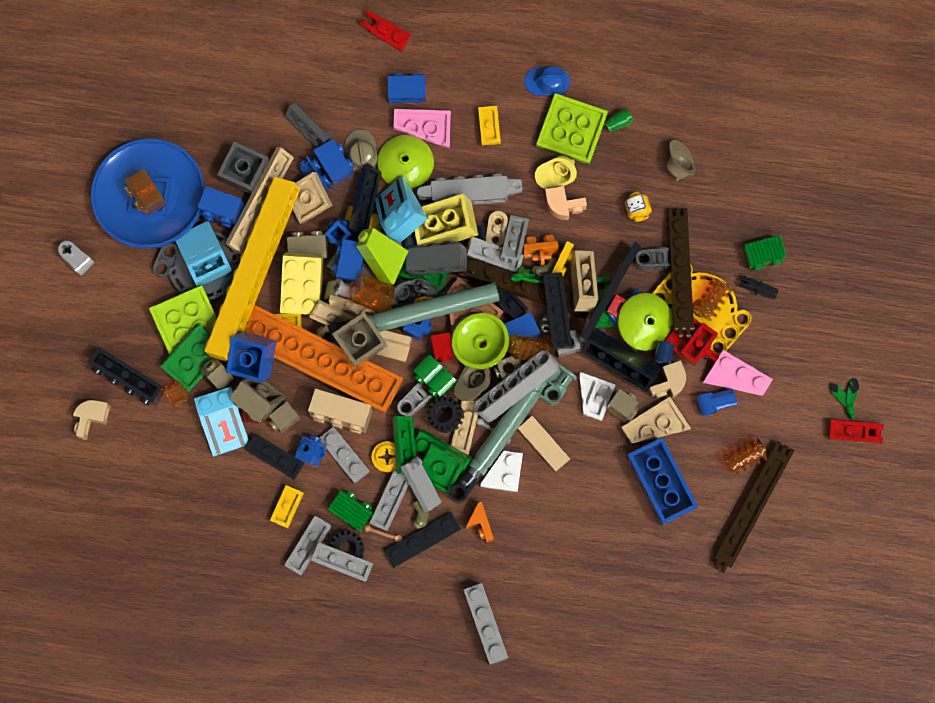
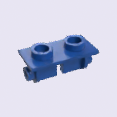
(314, 166)

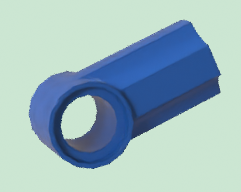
(711, 403)

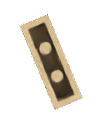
(584, 281)

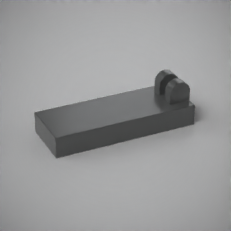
(307, 126)

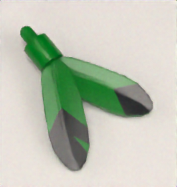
(524, 274)
(849, 399)

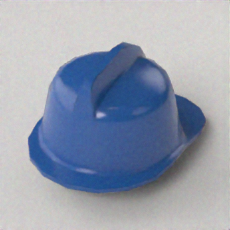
(547, 81)

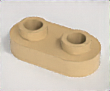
(495, 230)

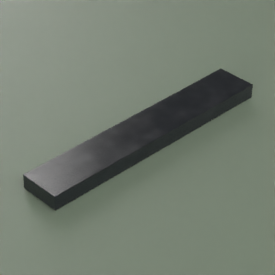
(609, 293)

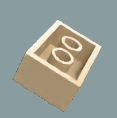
(340, 411)

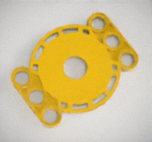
(724, 319)

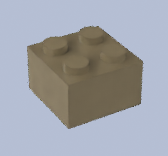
(360, 339)
(257, 398)

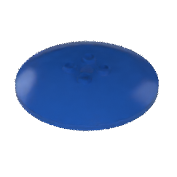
(174, 176)

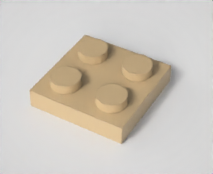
(311, 198)

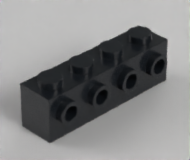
(621, 360)
(126, 376)

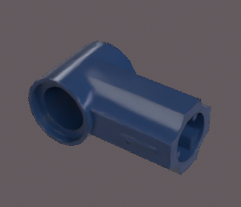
(664, 352)

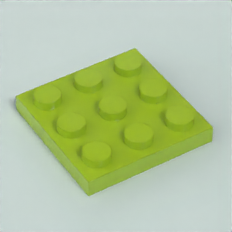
(572, 128)
(181, 315)

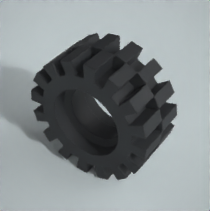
(440, 404)
(351, 537)

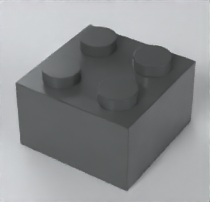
(242, 168)

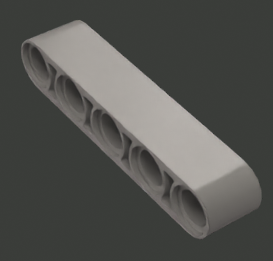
(516, 386)

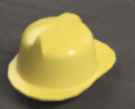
(556, 172)

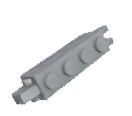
(478, 189)

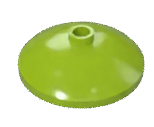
(415, 170)
(634, 325)
(477, 330)

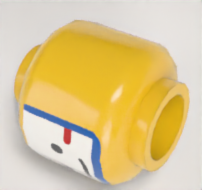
(638, 206)

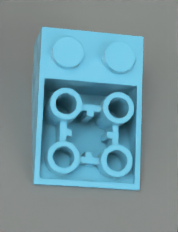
(203, 254)

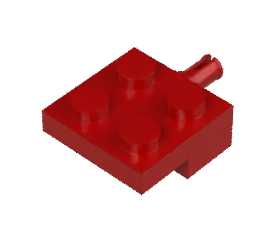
(697, 346)

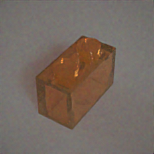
(145, 193)
(372, 293)

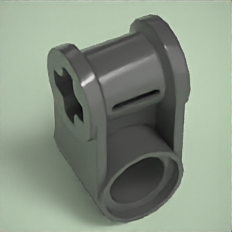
(656, 258)

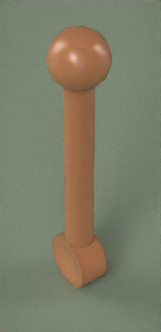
(367, 528)

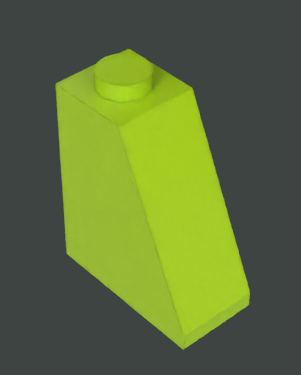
(381, 254)

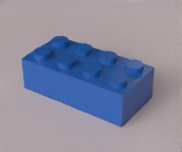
(662, 481)

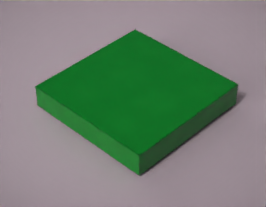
(442, 467)

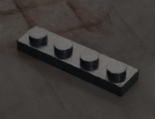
(364, 199)
(557, 311)
(422, 540)

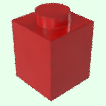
(442, 347)

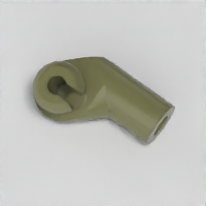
(545, 269)
(544, 323)
(422, 517)

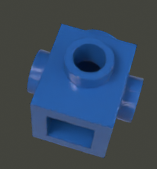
(333, 234)
(418, 331)
(311, 450)

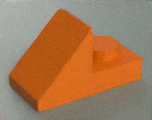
(479, 518)

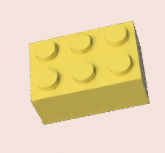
(447, 221)
(301, 282)

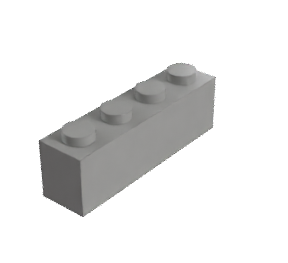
(485, 624)

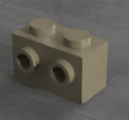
(308, 244)
(623, 406)

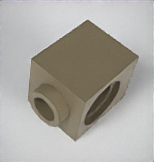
(507, 361)
(216, 374)
(283, 417)

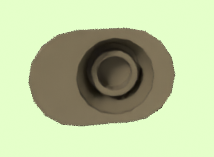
(361, 149)
(680, 161)
(472, 383)

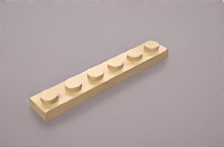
(244, 226)

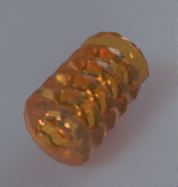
(712, 299)
(526, 347)
(745, 456)

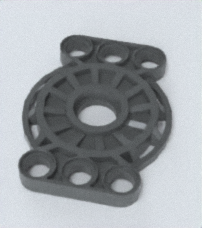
(177, 264)

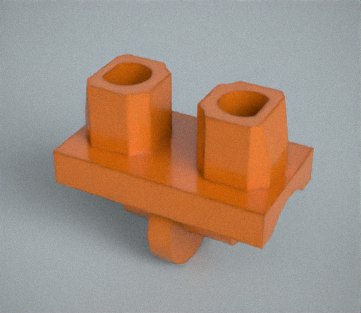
(540, 251)

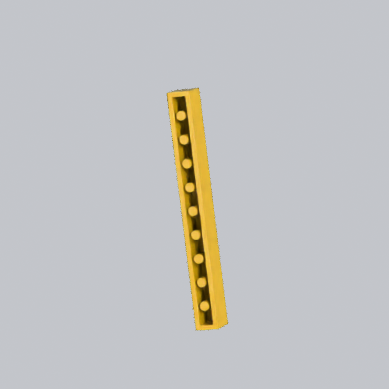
(253, 266)

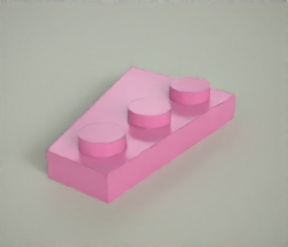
(425, 124)
(738, 375)

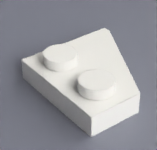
(595, 395)
(504, 473)

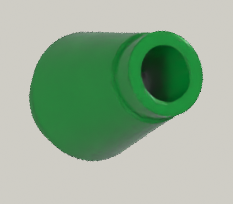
(619, 120)

